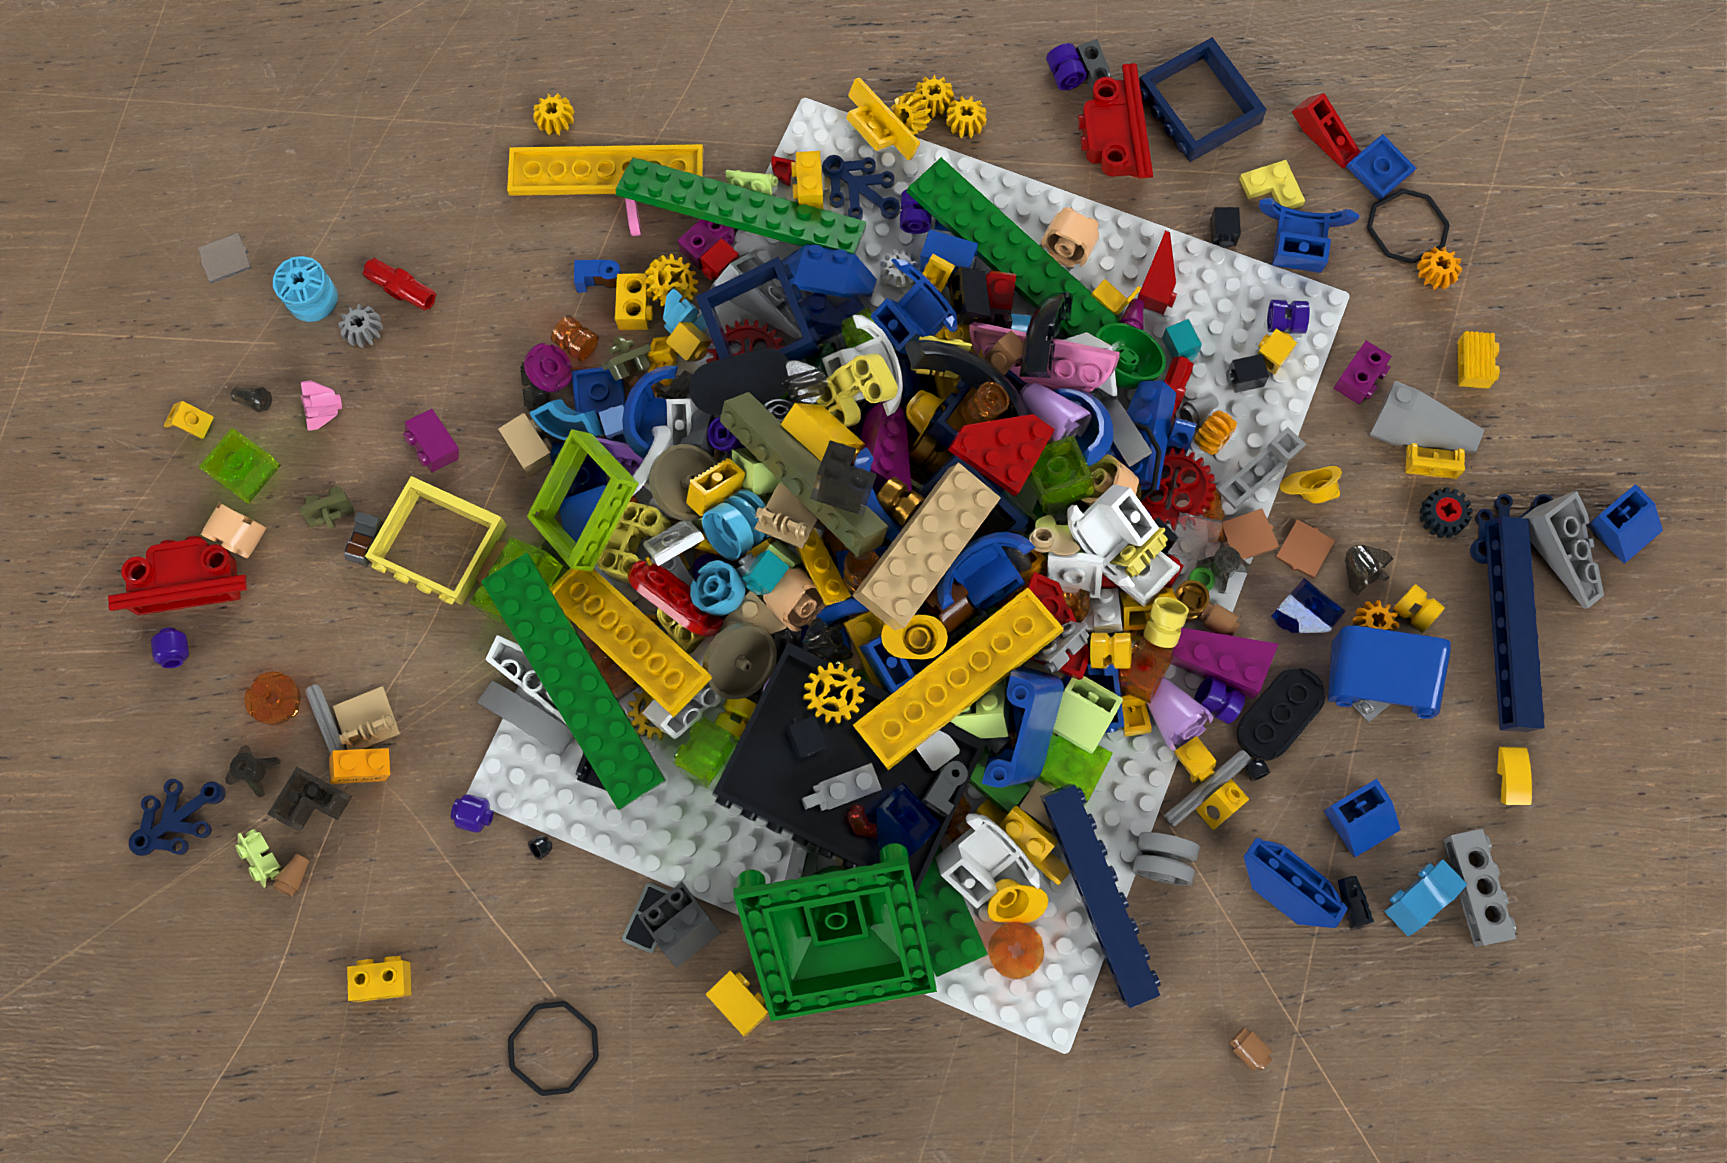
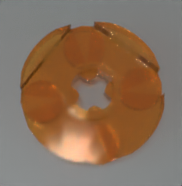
(285, 707)
(1024, 964)

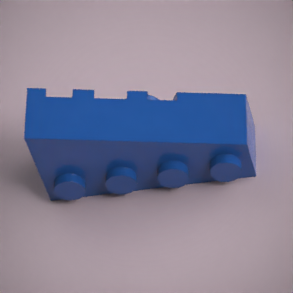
(1154, 408)

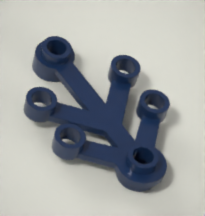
(858, 185)
(1502, 511)
(172, 819)

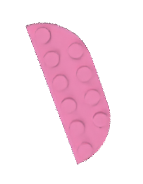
(1073, 363)

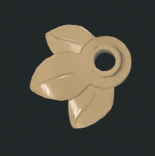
(1053, 537)

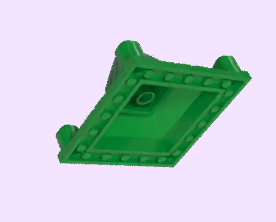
(836, 936)

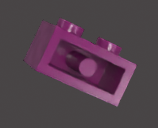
(702, 238)
(1362, 373)
(430, 440)

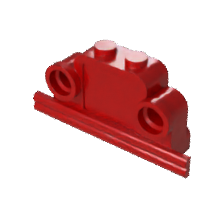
(1116, 127)
(178, 578)

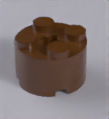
(953, 615)

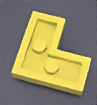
(1275, 179)

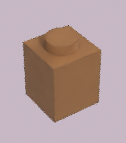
(1006, 352)

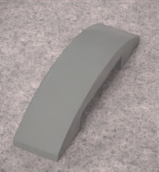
(1126, 435)
(1261, 468)
(526, 717)

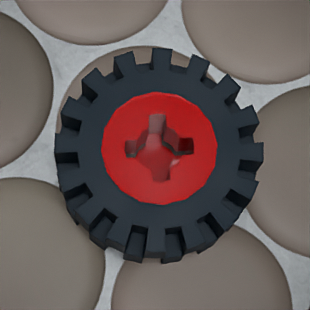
(1438, 519)

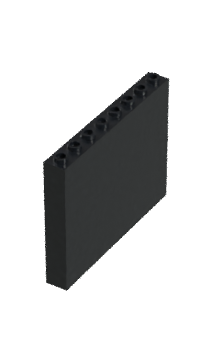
(771, 781)

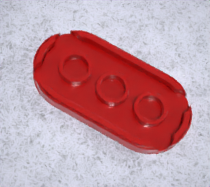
(672, 597)

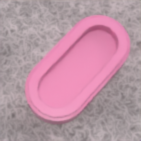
(633, 217)

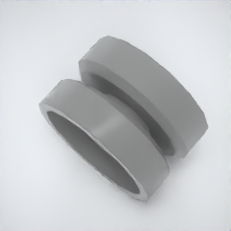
(1166, 858)

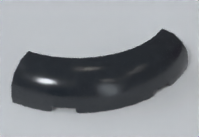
(1043, 325)
(968, 365)

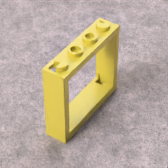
(398, 516)

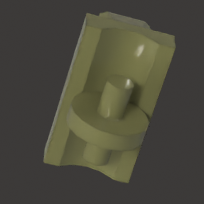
(637, 356)
(328, 509)

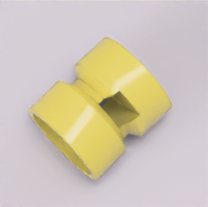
(1166, 622)

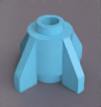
(681, 312)

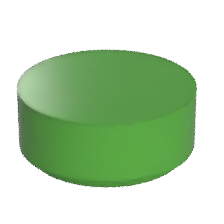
(1204, 576)

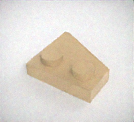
(754, 611)

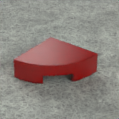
(782, 169)

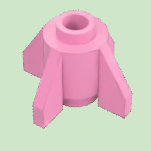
(319, 404)

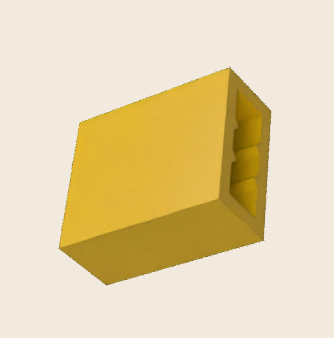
(816, 427)

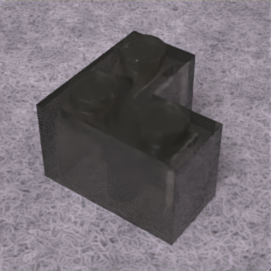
(840, 483)
(303, 795)

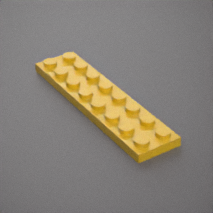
(589, 168)
(630, 639)
(958, 678)

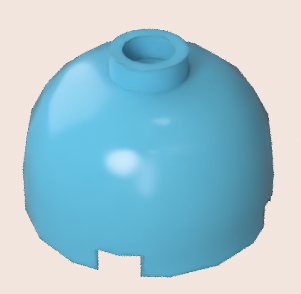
(718, 589)

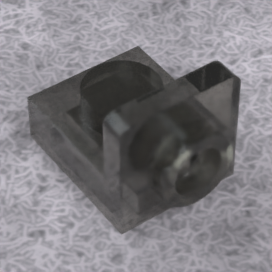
(678, 388)

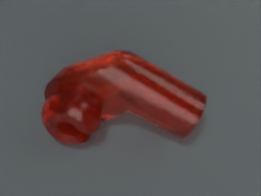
(860, 822)

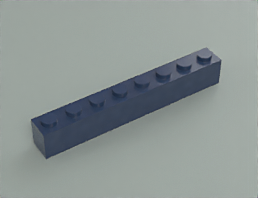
(1514, 624)
(1100, 895)

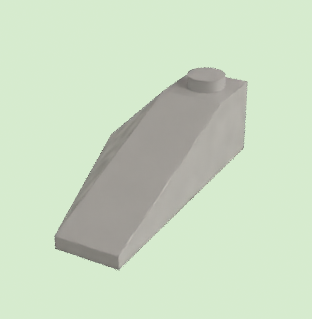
(763, 301)
(1415, 417)
(1563, 541)

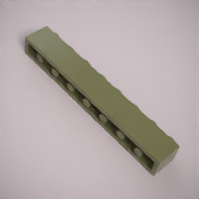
(797, 470)

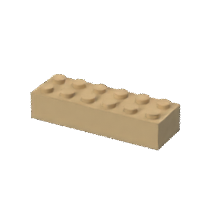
(926, 547)

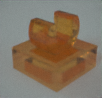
(1079, 604)

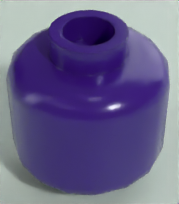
(169, 648)
(471, 813)

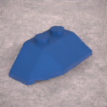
(830, 272)
(1293, 885)

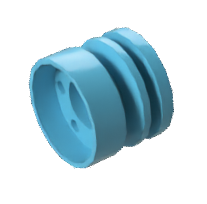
(305, 288)
(732, 525)

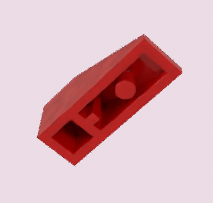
(1326, 129)
(1161, 279)

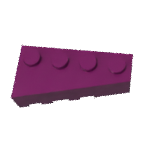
(888, 445)
(1228, 658)

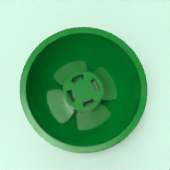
(1139, 355)

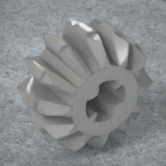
(362, 317)

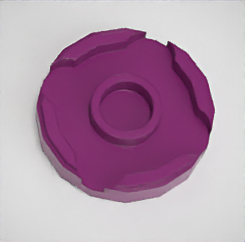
(548, 367)

